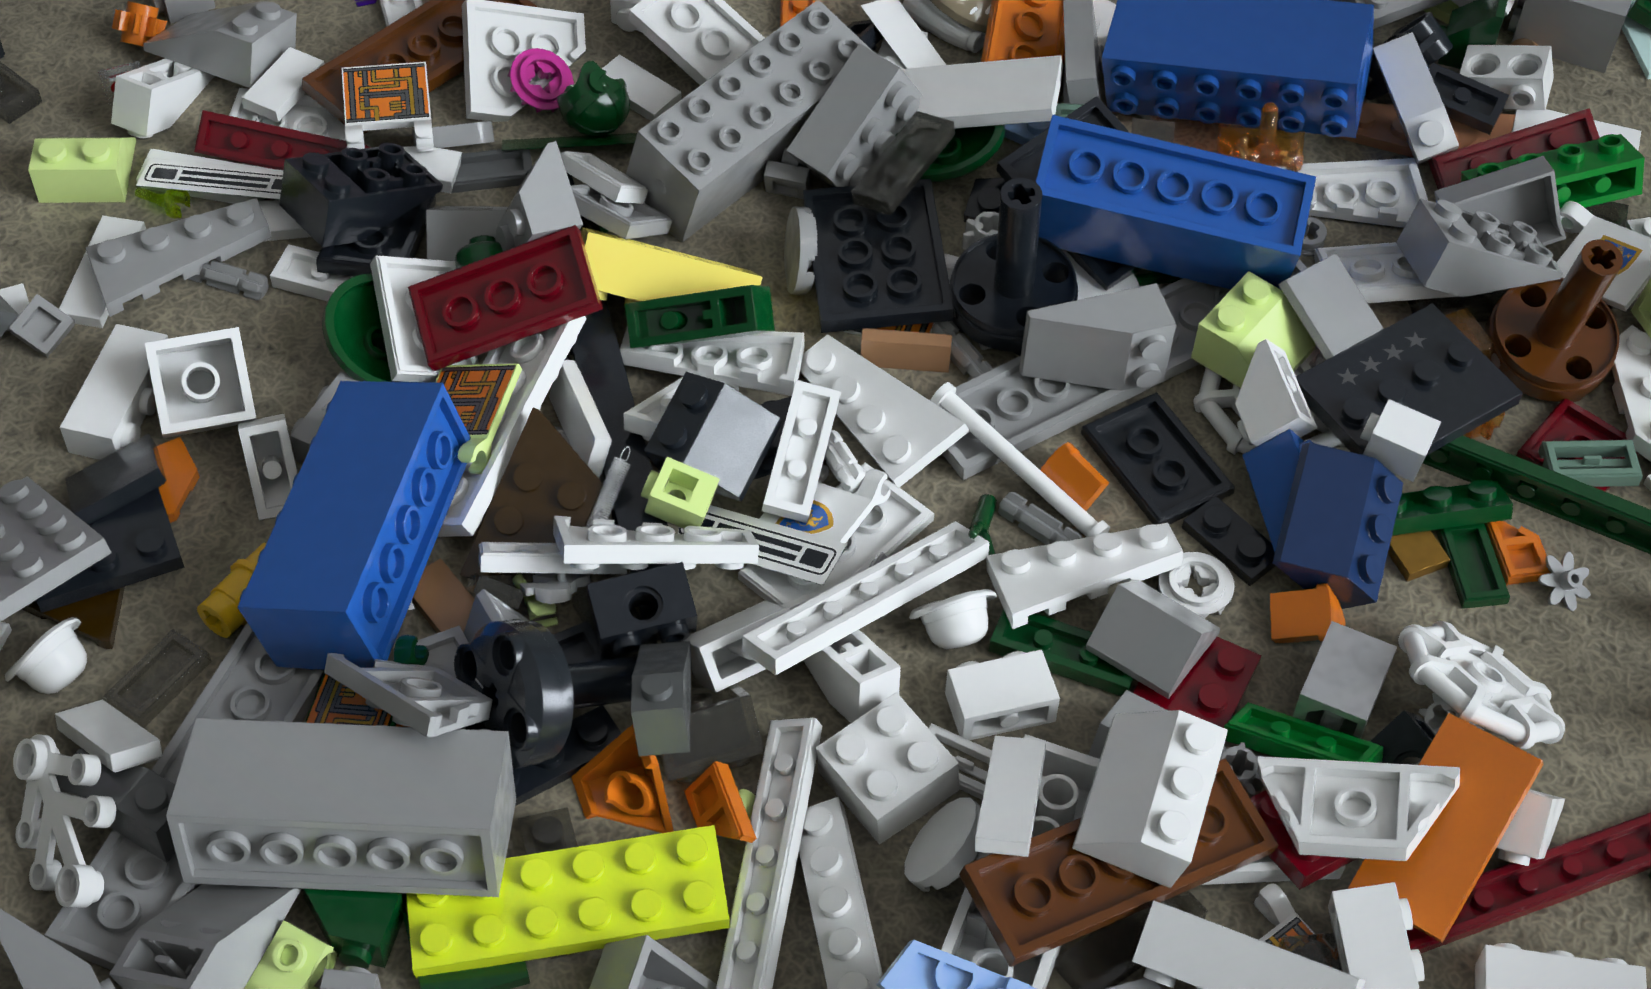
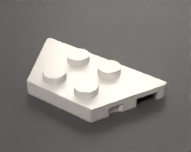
(1357, 806)

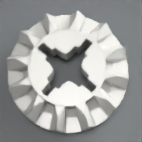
(1208, 572)

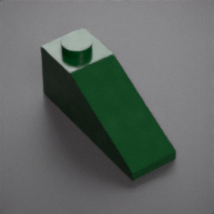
(700, 316)

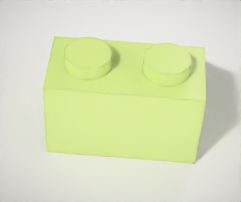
(81, 168)
(1242, 320)

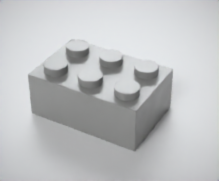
(855, 119)

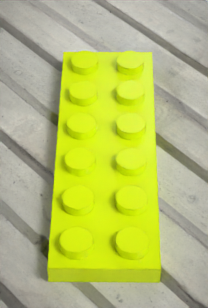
(575, 903)

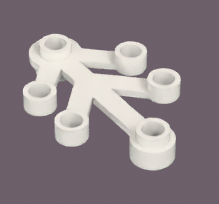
(37, 763)

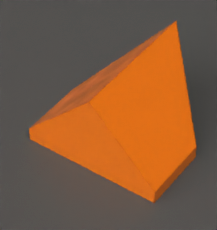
(624, 786)

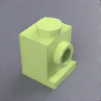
(679, 493)

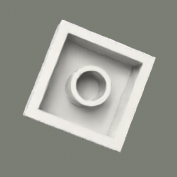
(200, 382)
(888, 768)

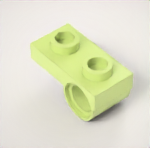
(292, 961)

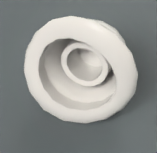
(957, 619)
(52, 660)

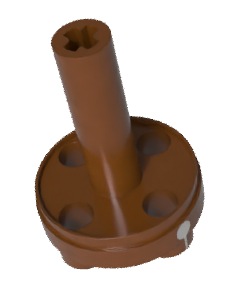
(1553, 329)

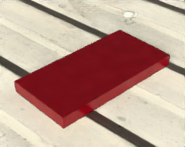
(504, 298)

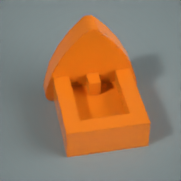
(1074, 475)
(1304, 614)

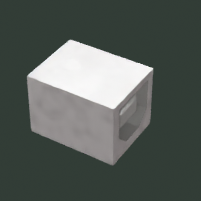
(1345, 680)

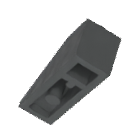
(662, 698)
(140, 805)

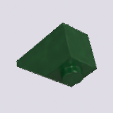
(1472, 25)
(358, 923)

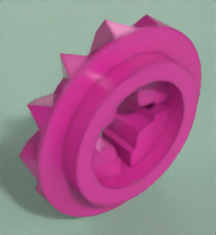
(545, 65)

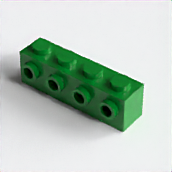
(1586, 171)

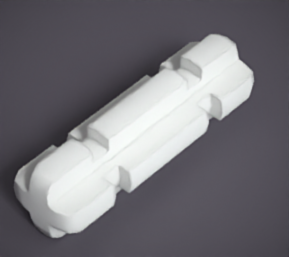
(843, 463)

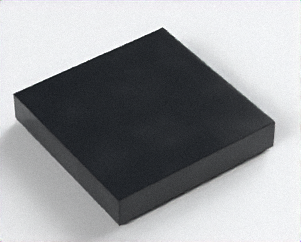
(116, 480)

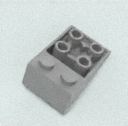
(1472, 251)
(205, 939)

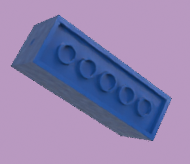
(1236, 55)
(1170, 205)
(357, 525)

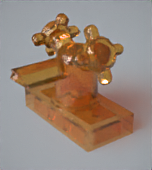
(1264, 143)

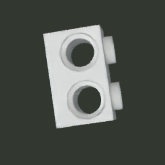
(1516, 70)

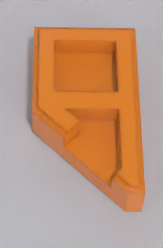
(180, 476)
(1517, 552)
(718, 803)

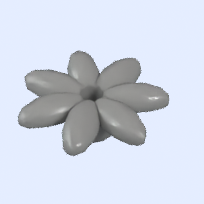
(1565, 580)

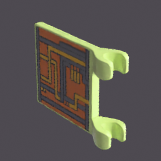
(480, 399)

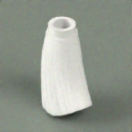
(939, 24)

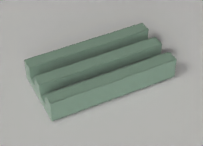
(1592, 468)

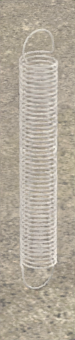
(604, 493)

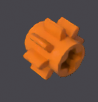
(138, 23)

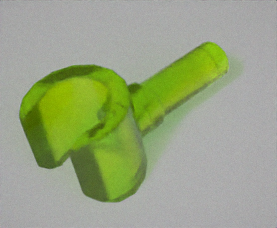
(166, 200)

